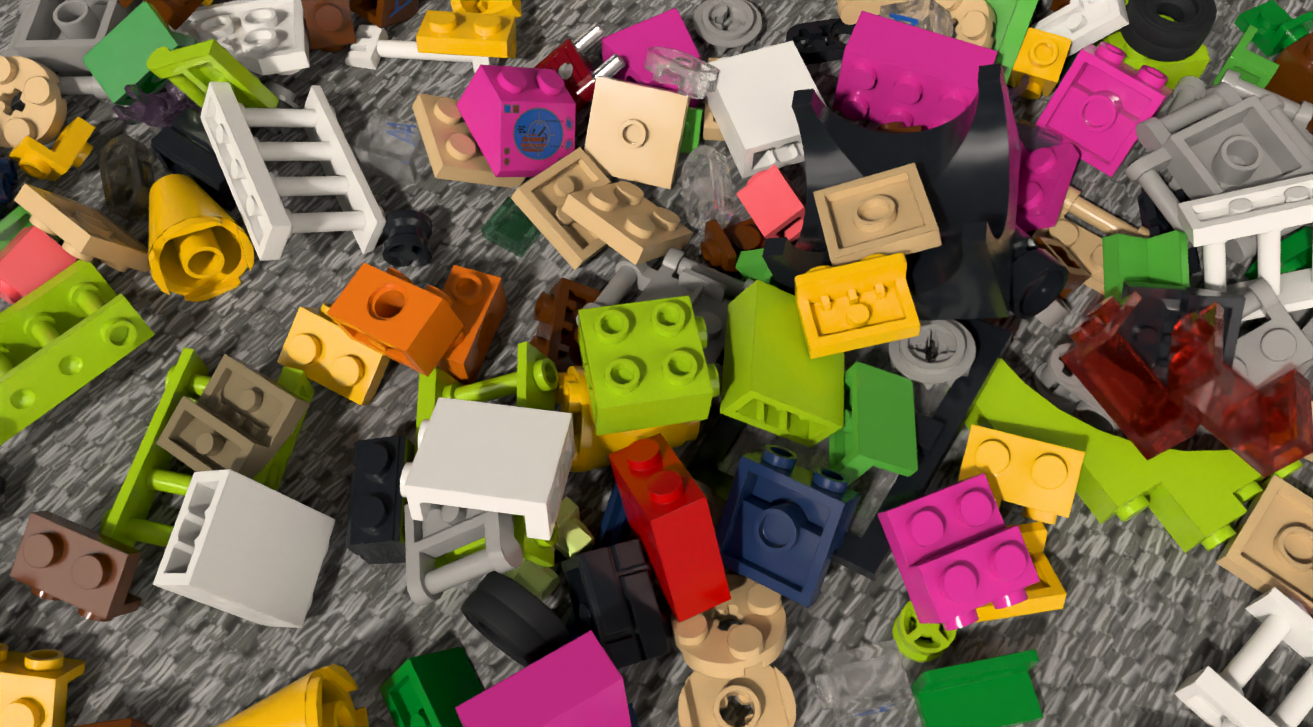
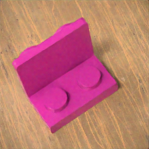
(1043, 184)

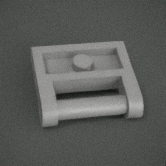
(1272, 347)
(447, 530)

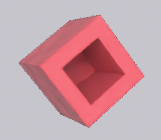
(774, 204)
(30, 262)

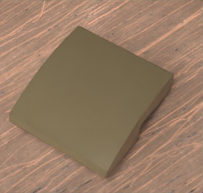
(235, 421)

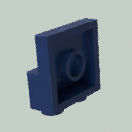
(784, 522)

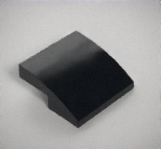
(1161, 308)

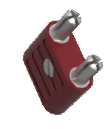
(575, 68)

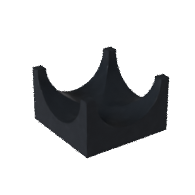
(969, 181)

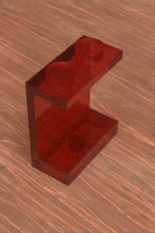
(1124, 382)
(1262, 425)

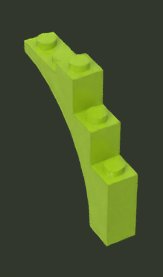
(1187, 491)

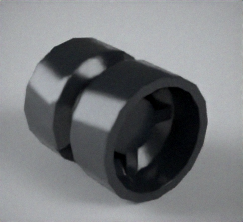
(1035, 277)

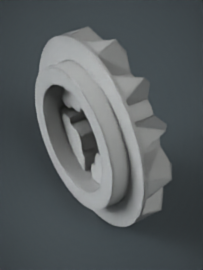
(711, 16)
(954, 348)

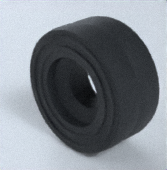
(1166, 39)
(514, 619)

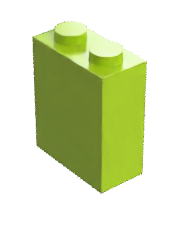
(770, 371)

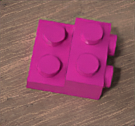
(1103, 104)
(958, 553)

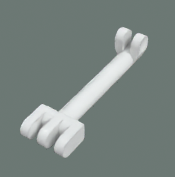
(373, 44)

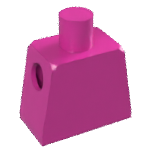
(632, 45)

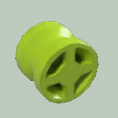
(920, 649)

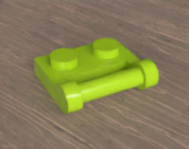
(206, 62)

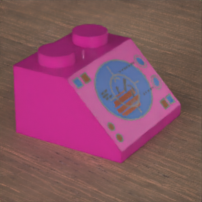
(519, 118)

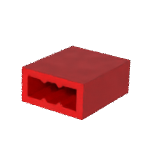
(672, 525)

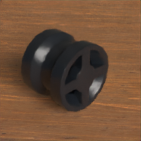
(407, 238)

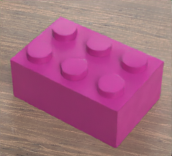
(906, 74)

